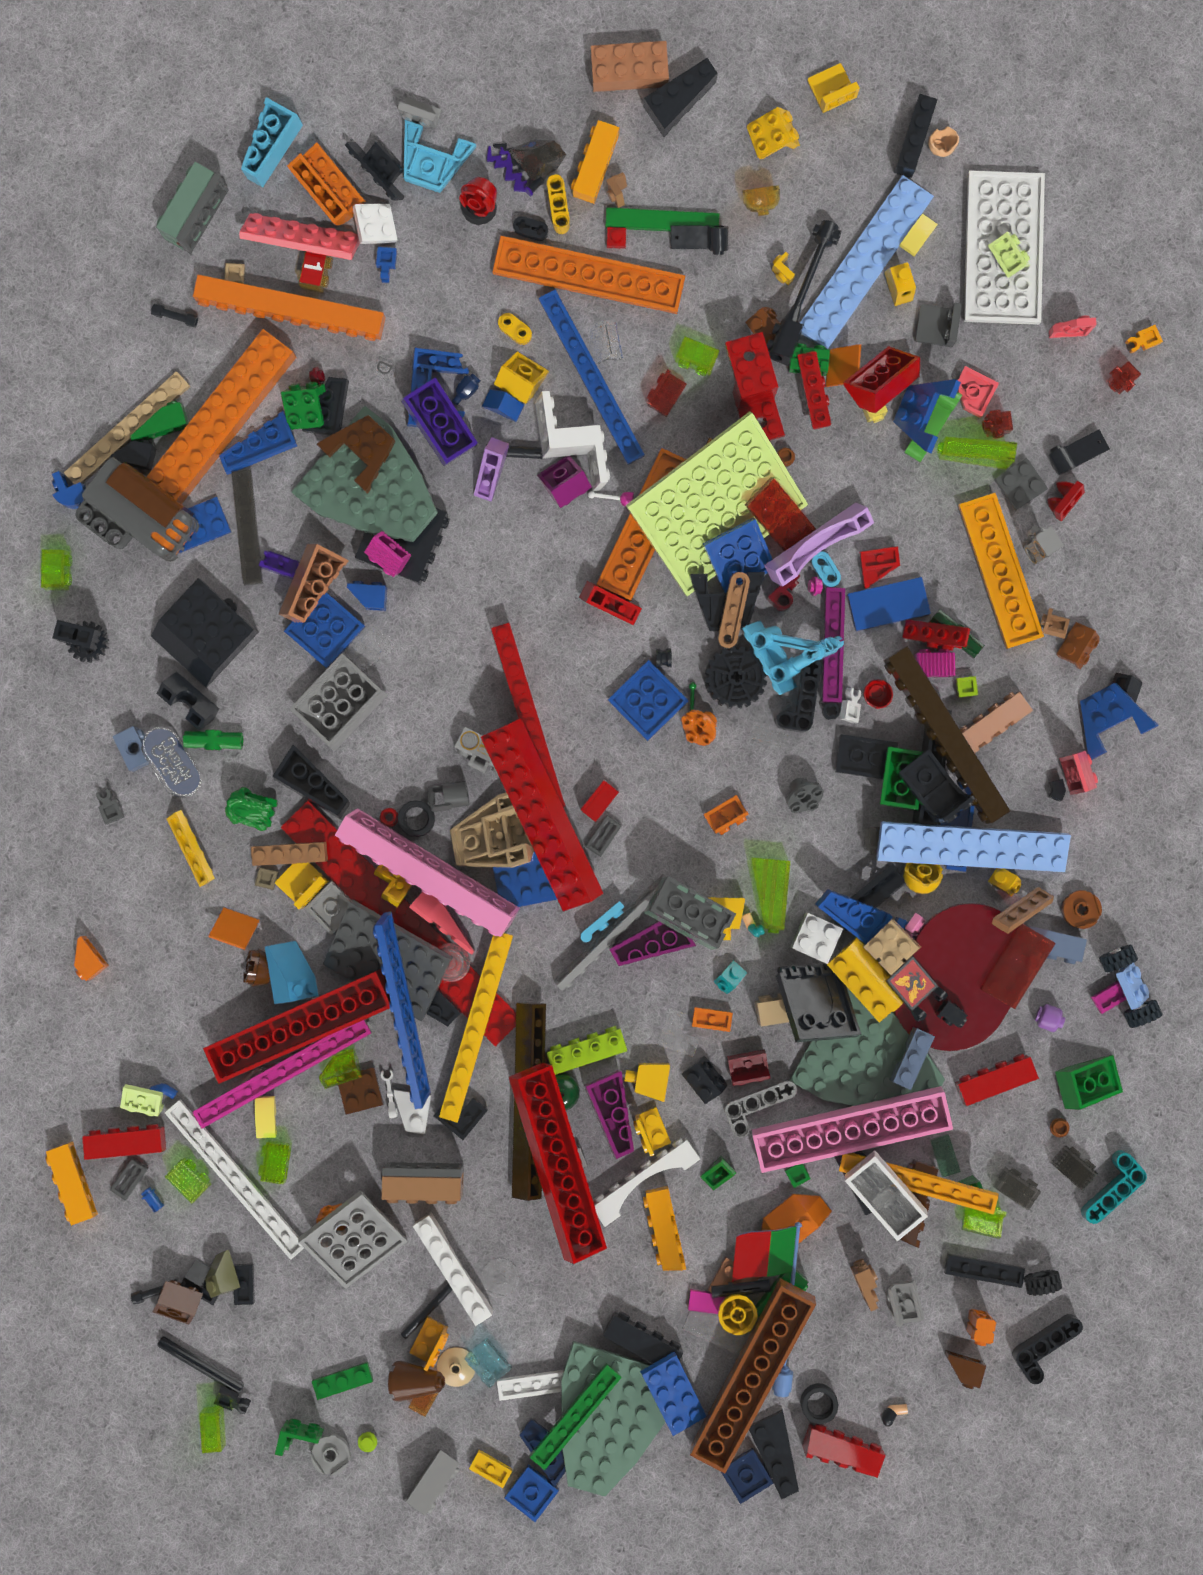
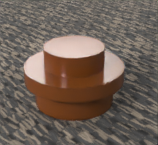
(787, 456)
(1059, 1127)

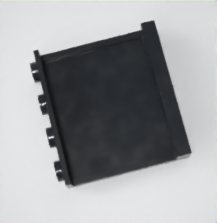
(421, 549)

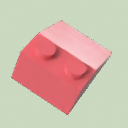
(1078, 772)

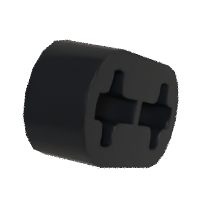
(532, 224)

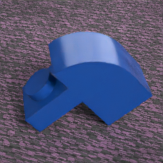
(67, 496)

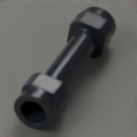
(189, 319)
(139, 1296)

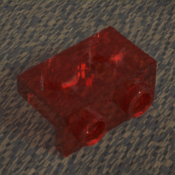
(666, 393)

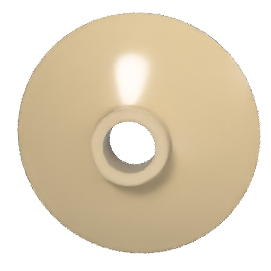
(455, 1357)

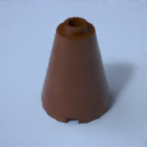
(411, 1381)

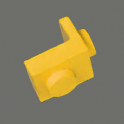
(782, 272)
(1005, 881)

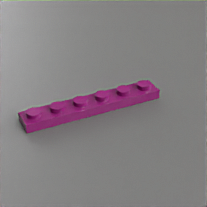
(833, 627)

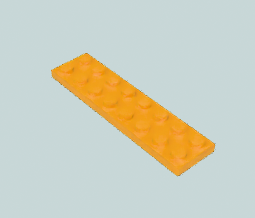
(1000, 570)

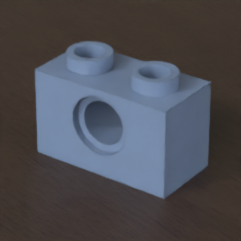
(124, 742)

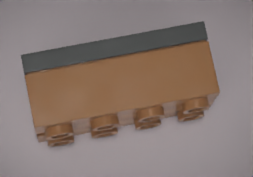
(422, 1182)

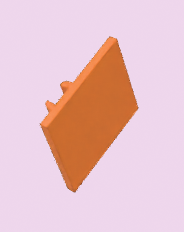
(843, 364)
(234, 928)

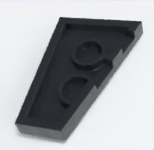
(332, 406)

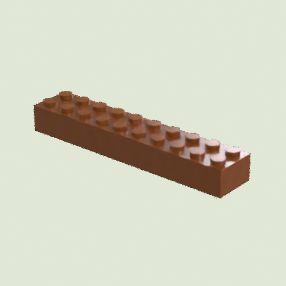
(752, 1375)

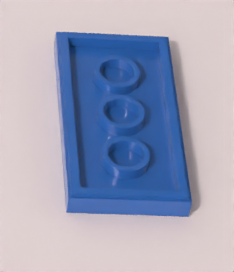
(888, 604)

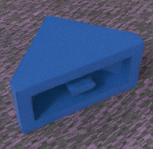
(503, 404)

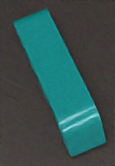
(1110, 1189)

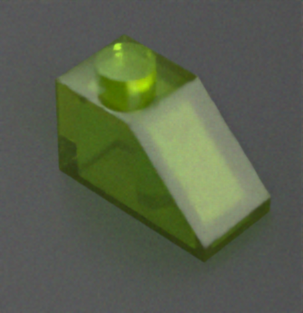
(341, 1069)

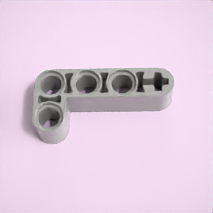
(761, 1103)

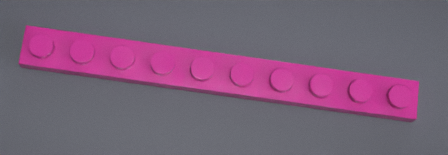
(280, 1073)

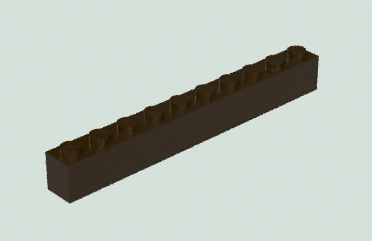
(946, 735)
(528, 1053)

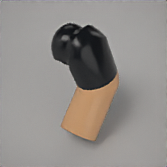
(891, 1413)

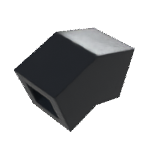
(1057, 790)

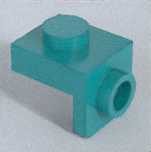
(730, 977)

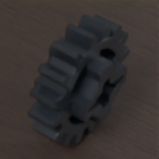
(85, 653)

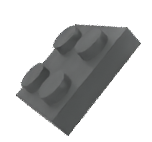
(1021, 484)

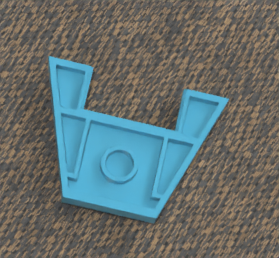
(429, 166)

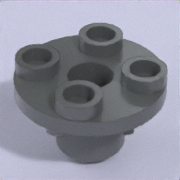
(804, 795)

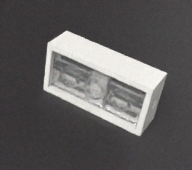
(886, 1195)

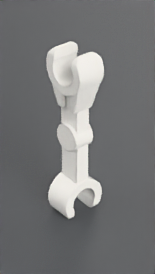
(392, 1109)

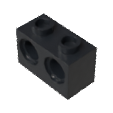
(76, 635)

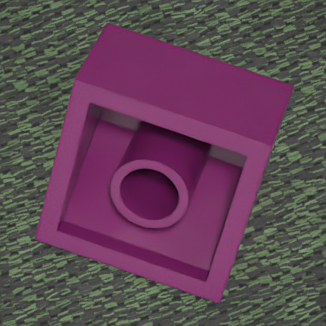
(564, 481)

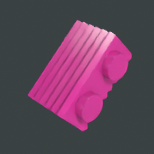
(387, 554)
(936, 664)

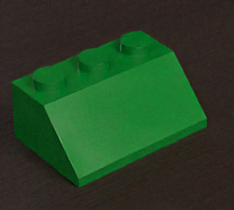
(894, 790)

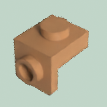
(615, 185)
(1054, 625)

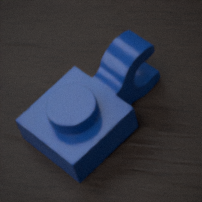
(386, 260)

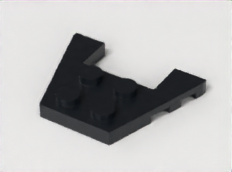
(713, 603)

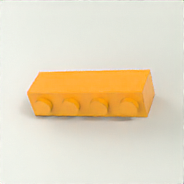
(596, 161)
(71, 1183)

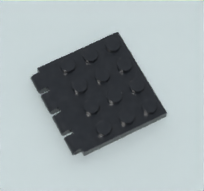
(816, 1003)

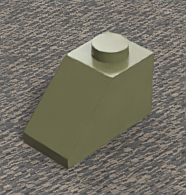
(221, 1275)

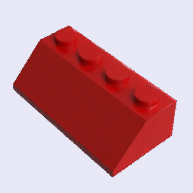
(883, 378)

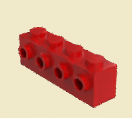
(996, 1079)
(124, 1142)

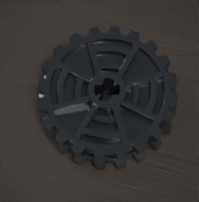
(725, 688)

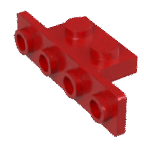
(814, 390)
(937, 634)

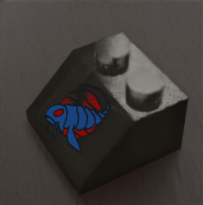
(538, 157)

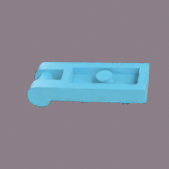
(601, 923)

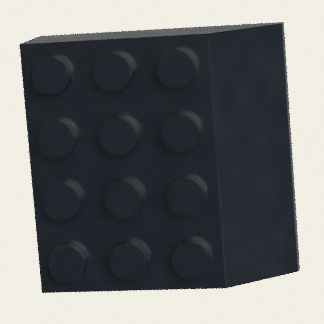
(203, 632)

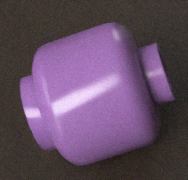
(1049, 1018)

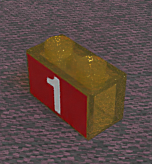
(314, 271)

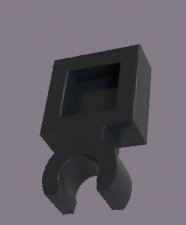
(229, 1399)

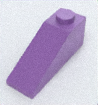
(491, 468)

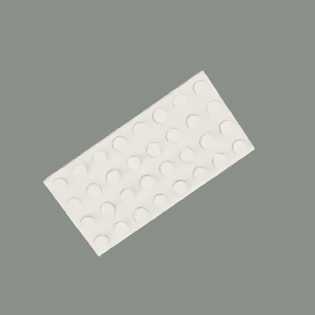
(996, 206)

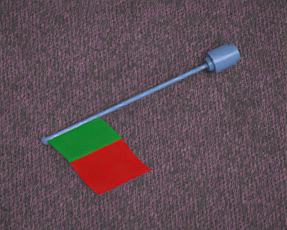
(769, 1255)

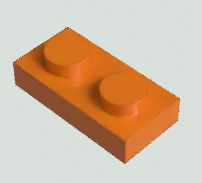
(712, 1019)

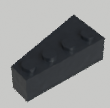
(679, 95)
(309, 782)

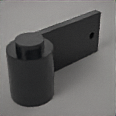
(700, 237)
(1078, 452)

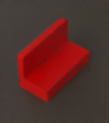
(599, 801)

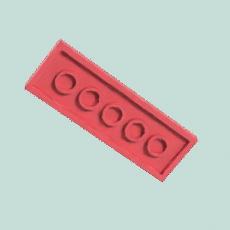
(300, 236)

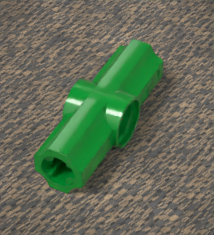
(213, 740)

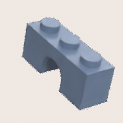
(913, 1058)

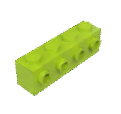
(586, 1051)

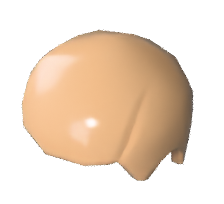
(943, 142)

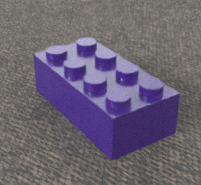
(439, 421)

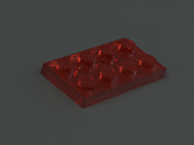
(779, 515)
(1017, 965)

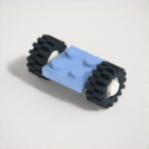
(1132, 986)

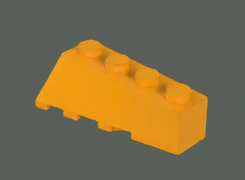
(665, 1229)

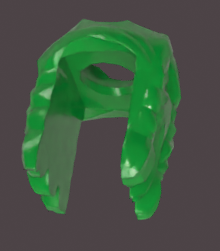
(250, 809)

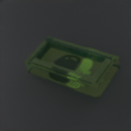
(945, 1155)

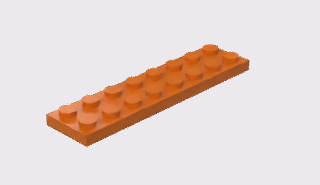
(633, 549)

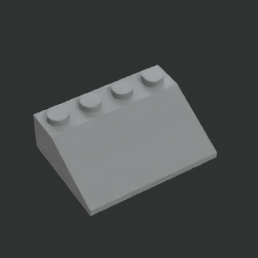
(338, 702)

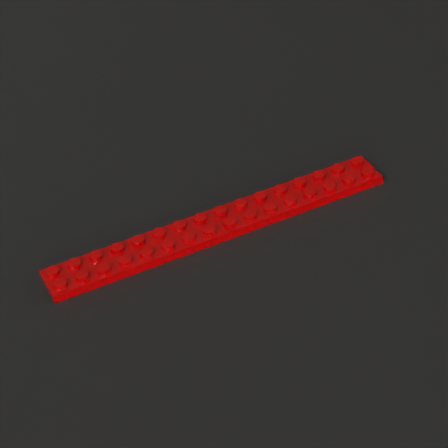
(357, 880)

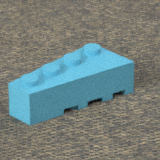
(270, 141)

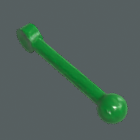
(692, 686)

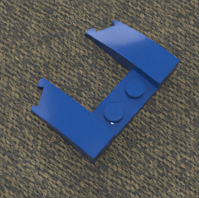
(429, 361)

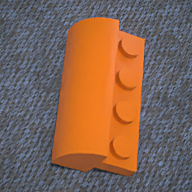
(326, 184)

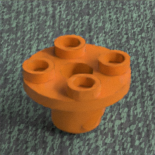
(699, 727)

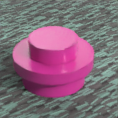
(815, 586)

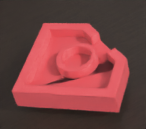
(1072, 327)
(975, 391)

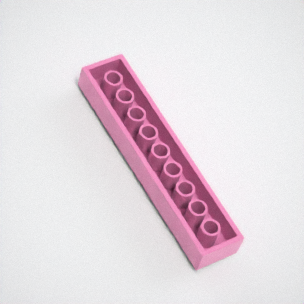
(427, 872)
(852, 1129)

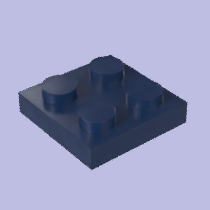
(747, 1476)

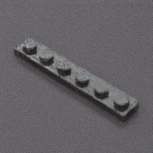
(247, 527)

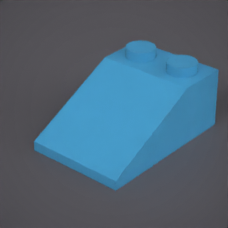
(290, 973)

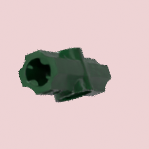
(973, 646)

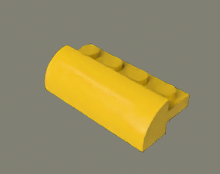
(865, 979)

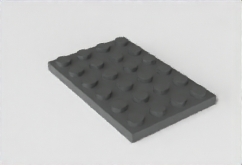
(356, 955)

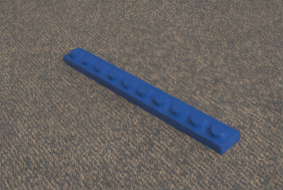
(591, 377)

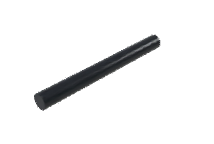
(427, 1311)

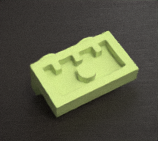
(1009, 254)
(141, 1100)

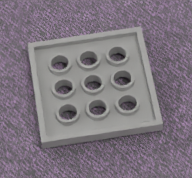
(354, 1228)

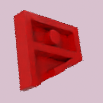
(878, 563)

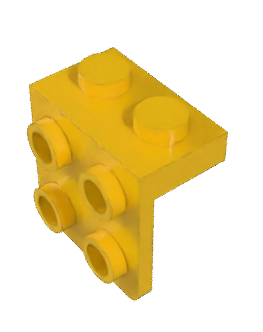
(773, 132)

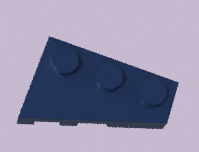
(531, 1436)

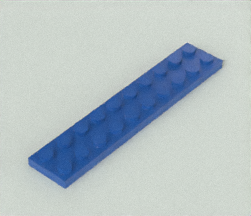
(402, 1008)

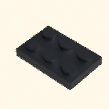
(862, 756)

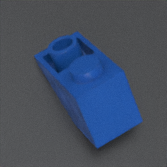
(370, 596)

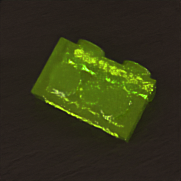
(983, 1223)

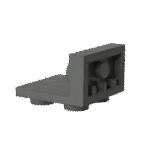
(938, 325)

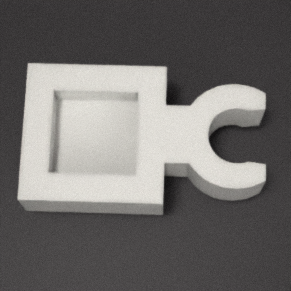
(850, 708)

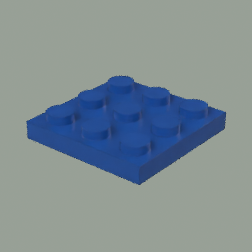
(738, 551)
(326, 630)
(648, 700)
(524, 883)

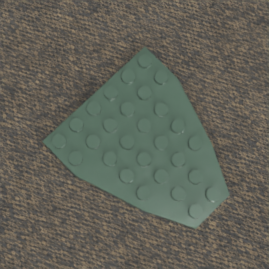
(397, 497)
(860, 1067)
(617, 1429)

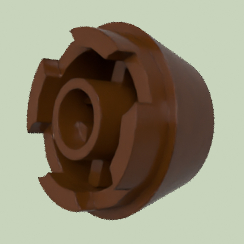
(256, 968)

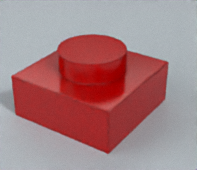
(616, 237)

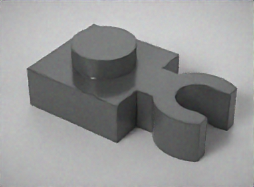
(110, 809)

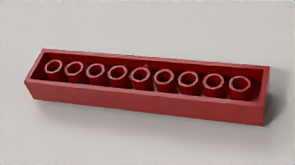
(542, 815)
(298, 1026)
(557, 1162)

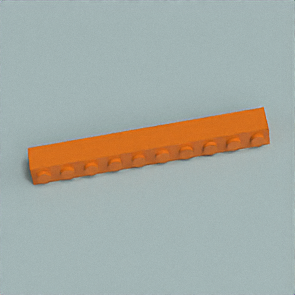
(289, 307)

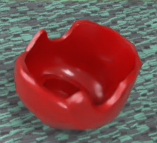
(878, 693)

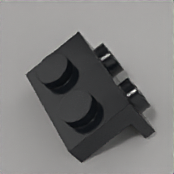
(705, 1080)

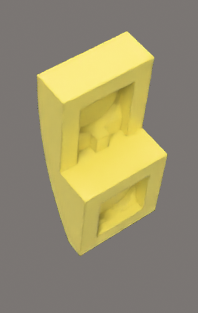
(918, 235)
(265, 1117)

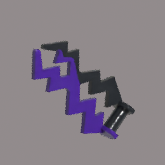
(508, 164)

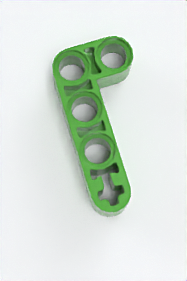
(940, 414)

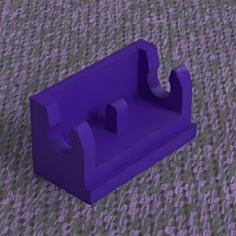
(279, 564)

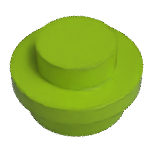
(367, 1441)

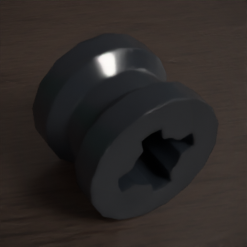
(663, 657)

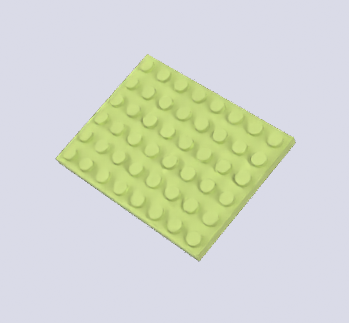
(709, 497)

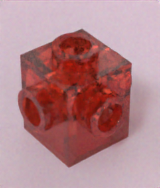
(1123, 378)
(997, 424)

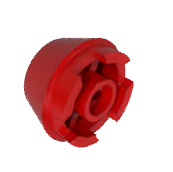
(479, 196)

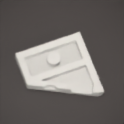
(413, 1119)

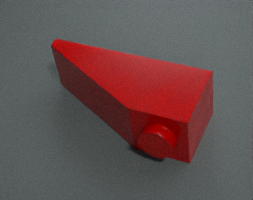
(610, 603)

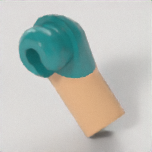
(755, 930)

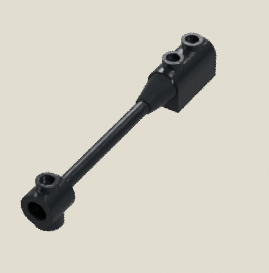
(789, 330)

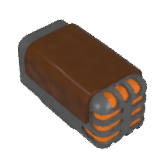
(135, 509)

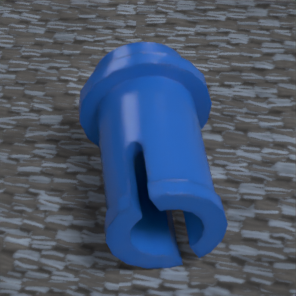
(152, 1199)

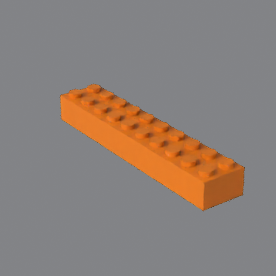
(222, 416)

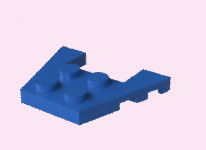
(917, 408)
(1107, 710)

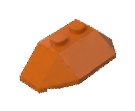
(802, 1208)

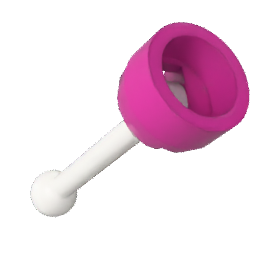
(625, 498)

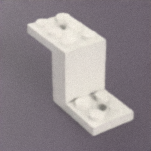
(572, 441)

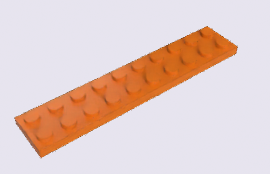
(588, 274)

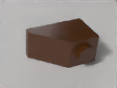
(967, 1369)

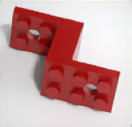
(755, 382)

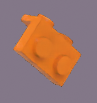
(725, 815)

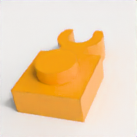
(1146, 339)

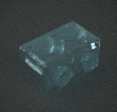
(487, 1362)

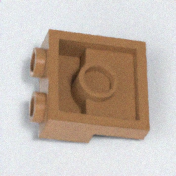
(866, 1278)

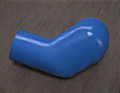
(166, 1089)

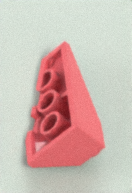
(434, 912)

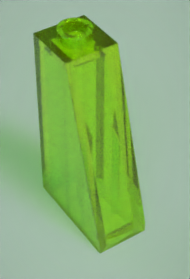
(978, 452)
(771, 886)

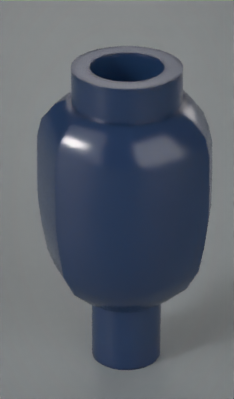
(466, 388)

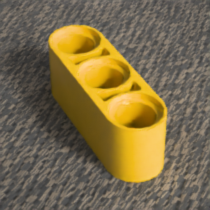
(558, 195)

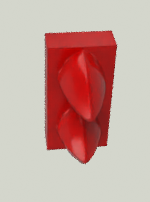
(1071, 493)

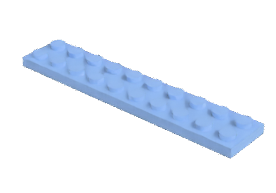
(865, 262)
(973, 846)

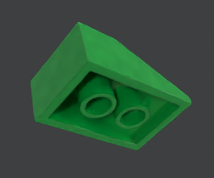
(1088, 1082)

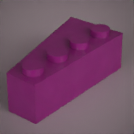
(649, 943)
(610, 1107)

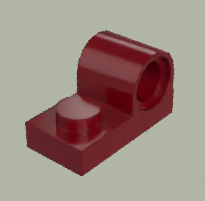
(782, 591)

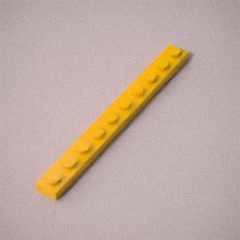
(475, 1027)

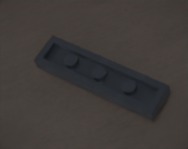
(984, 1270)

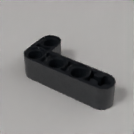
(803, 694)
(1049, 1345)

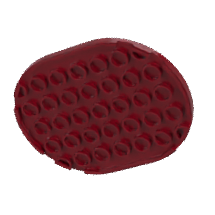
(958, 955)

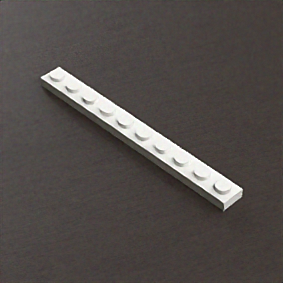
(235, 1179)

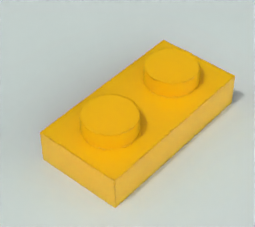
(490, 1468)

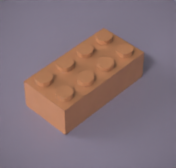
(629, 66)

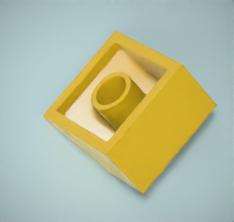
(520, 377)

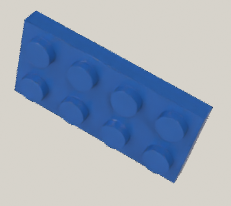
(673, 1393)

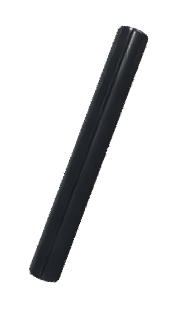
(200, 1364)

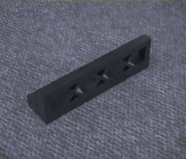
(880, 888)

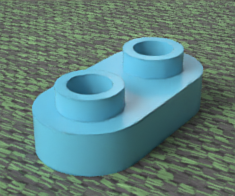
(825, 570)

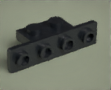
(380, 165)

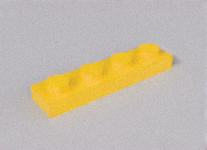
(190, 848)

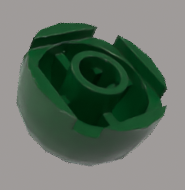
(569, 1089)

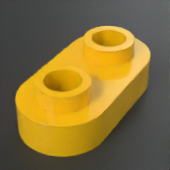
(514, 328)

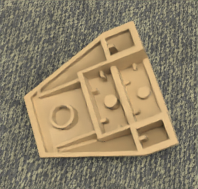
(491, 837)

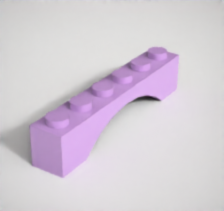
(845, 524)

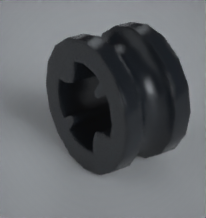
(829, 705)

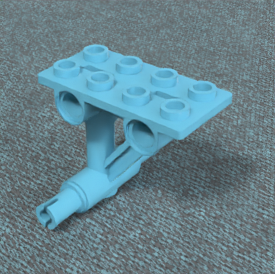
(768, 645)

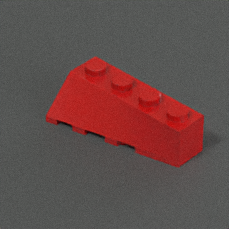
(843, 1450)

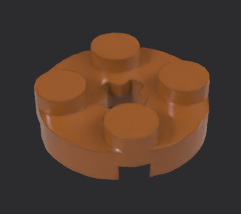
(1091, 914)

